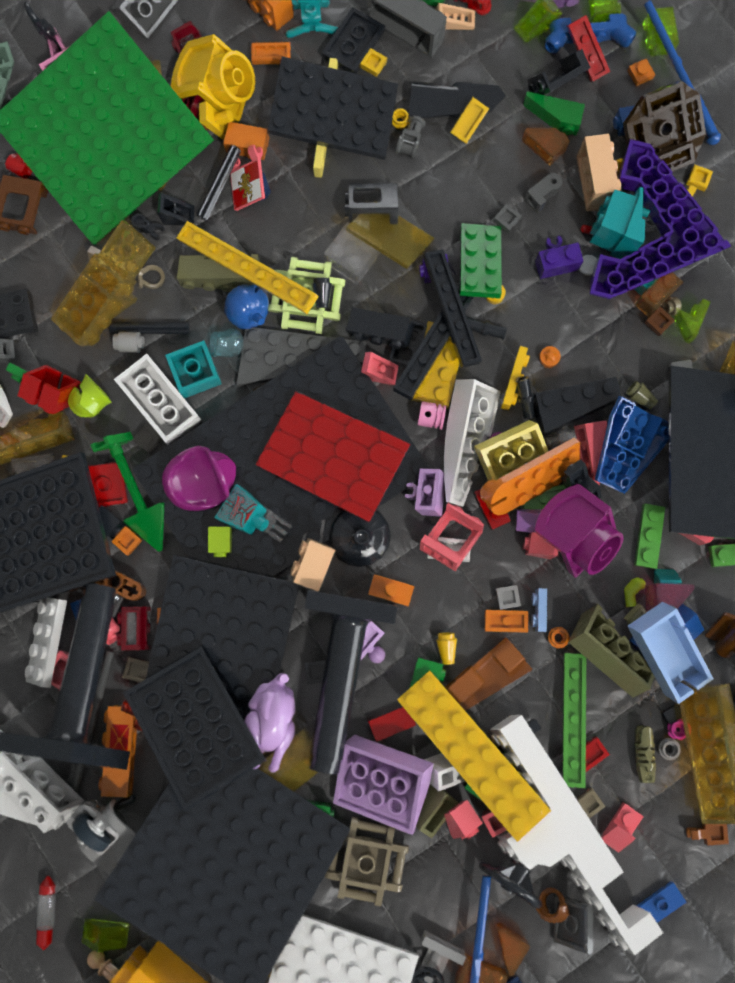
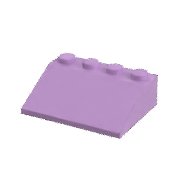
(382, 783)

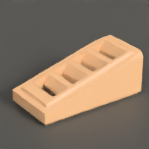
(454, 11)

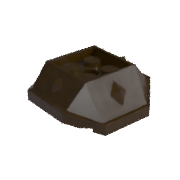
(680, 112)

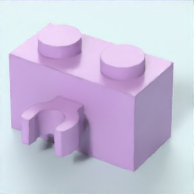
(429, 493)

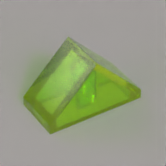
(104, 935)

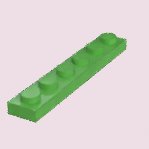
(574, 720)

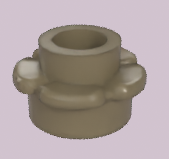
(672, 305)

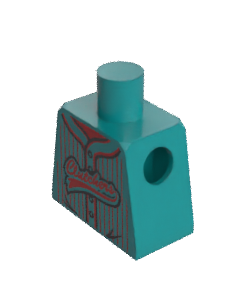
(242, 511)

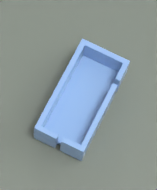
(670, 652)

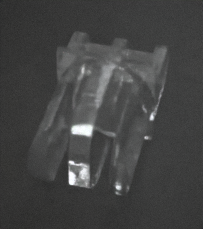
(272, 517)

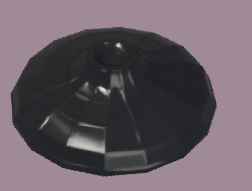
(359, 541)

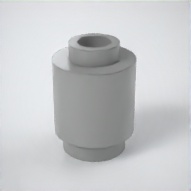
(128, 342)

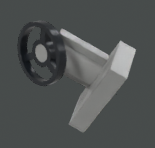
(436, 958)

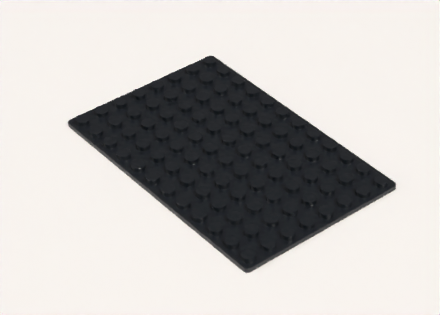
(243, 431)

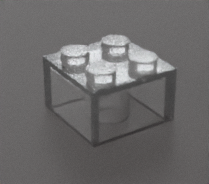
(350, 255)

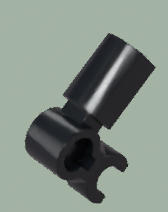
(144, 225)

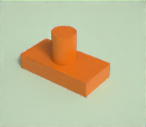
(391, 590)

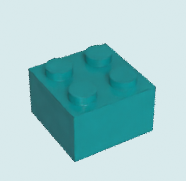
(193, 369)

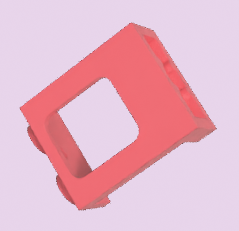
(442, 553)

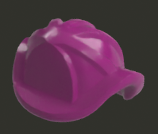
(198, 478)

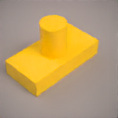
(215, 120)

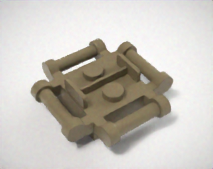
(368, 863)

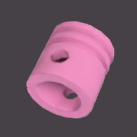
(436, 418)

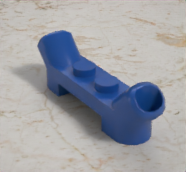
(614, 29)

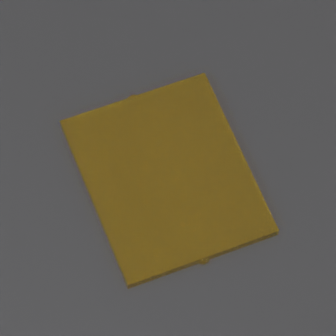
(398, 241)

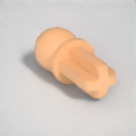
(106, 968)

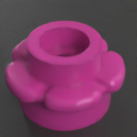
(680, 735)

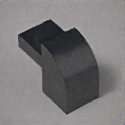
(578, 474)

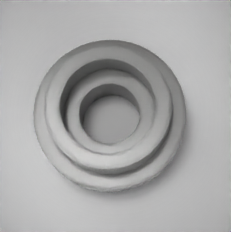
(675, 752)

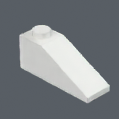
(443, 773)

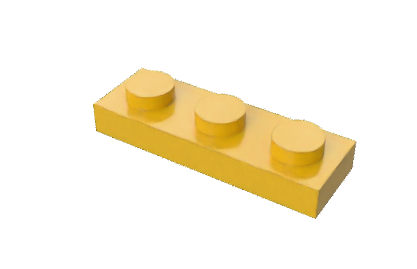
(521, 361)

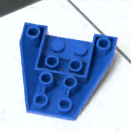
(629, 444)

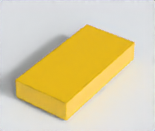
(469, 120)

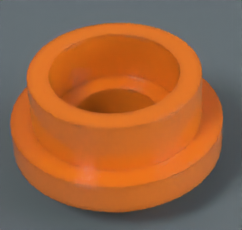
(565, 637)

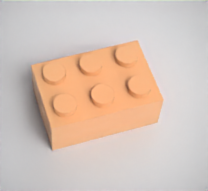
(597, 170)
(312, 564)

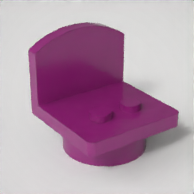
(580, 529)

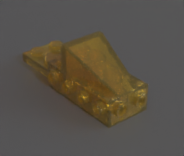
(104, 286)

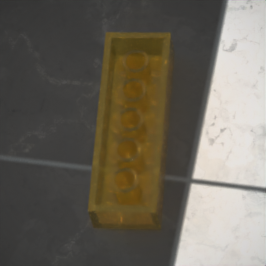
(710, 739)

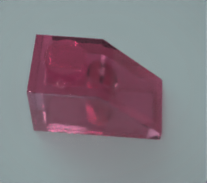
(668, 593)

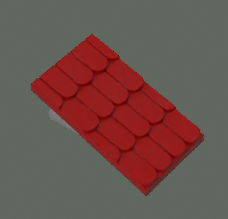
(333, 455)

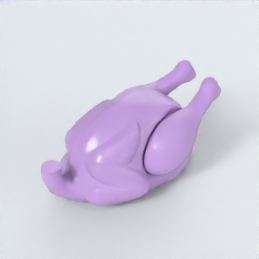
(271, 718)

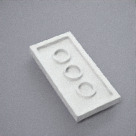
(45, 642)

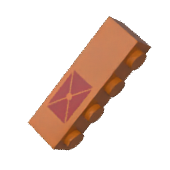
(121, 736)

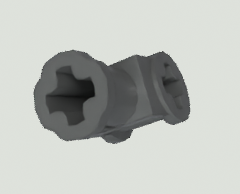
(410, 138)

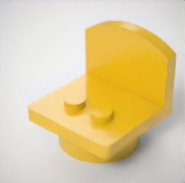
(215, 74)

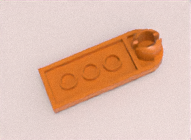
(530, 479)

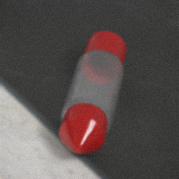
(45, 912)

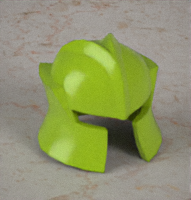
(90, 401)

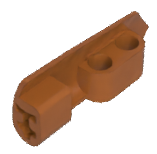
(488, 675)

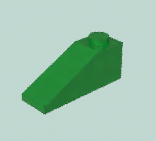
(556, 112)

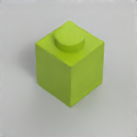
(219, 541)

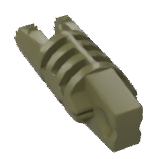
(645, 754)

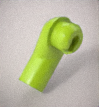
(632, 589)

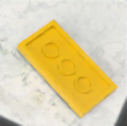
(441, 378)

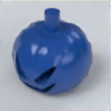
(246, 306)

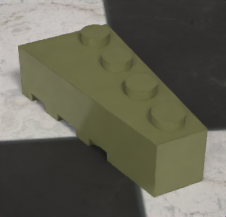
(208, 274)
(610, 652)

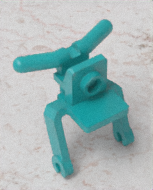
(311, 17)

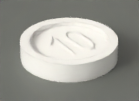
(588, 265)

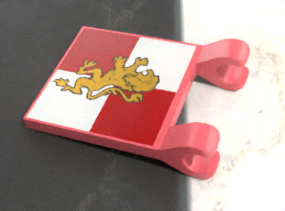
(248, 180)

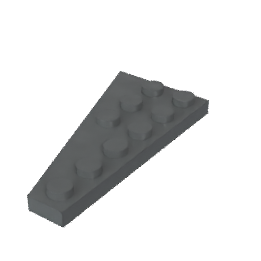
(272, 352)

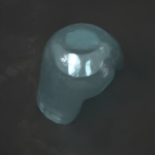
(226, 343)

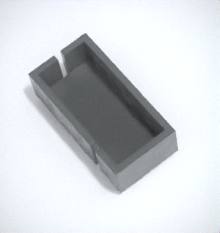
(409, 22)

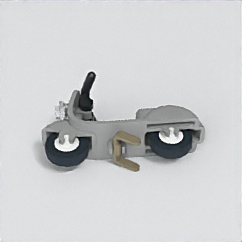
(101, 832)

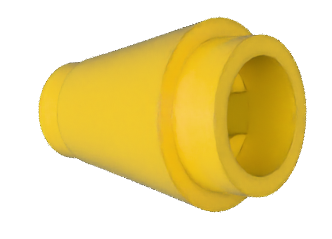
(447, 647)

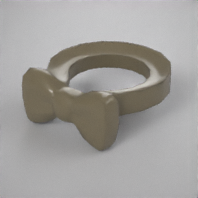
(141, 282)

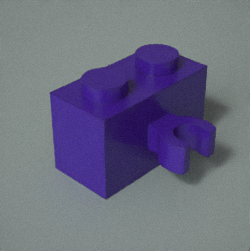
(558, 259)

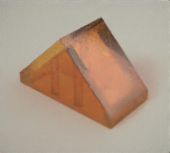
(513, 947)

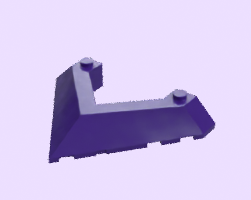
(683, 226)

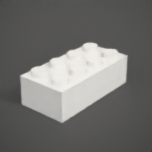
(158, 400)

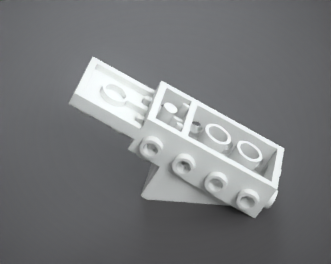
(35, 792)

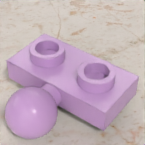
(372, 635)

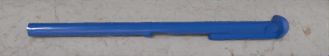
(711, 130)
(480, 929)

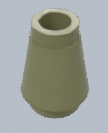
(640, 393)

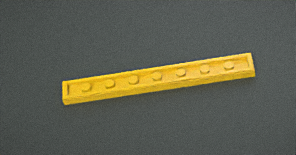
(247, 267)

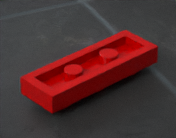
(585, 39)

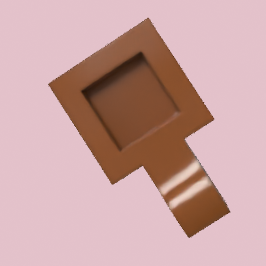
(711, 833)

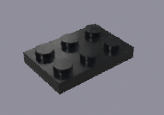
(353, 40)

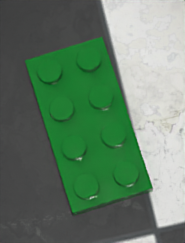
(480, 261)

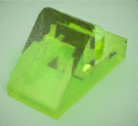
(690, 323)

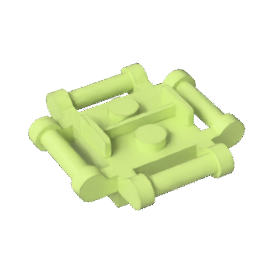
(306, 279)

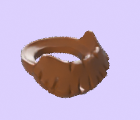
(562, 911)

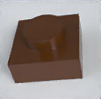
(659, 321)

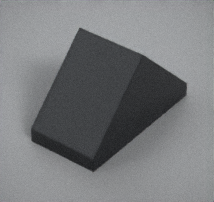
(174, 211)

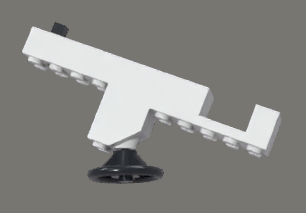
(563, 836)

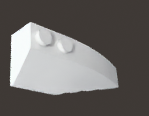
(468, 424)

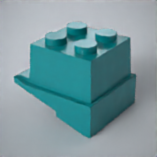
(620, 223)

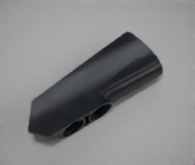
(447, 100)

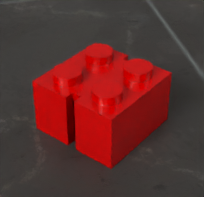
(41, 388)

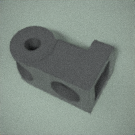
(546, 188)

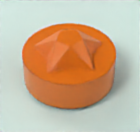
(549, 357)

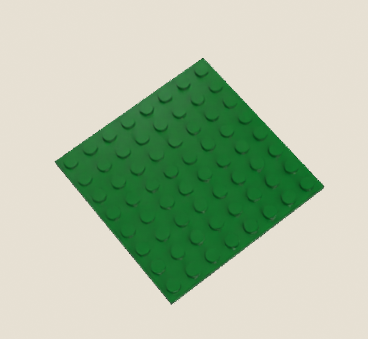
(102, 128)

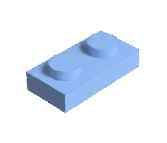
(539, 619)

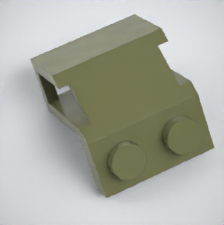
(433, 810)

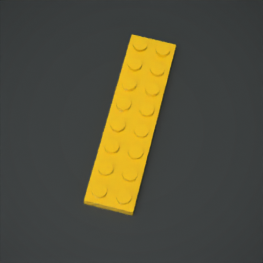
(474, 756)

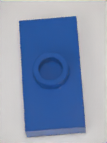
(663, 902)

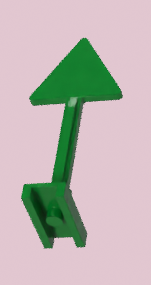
(148, 521)

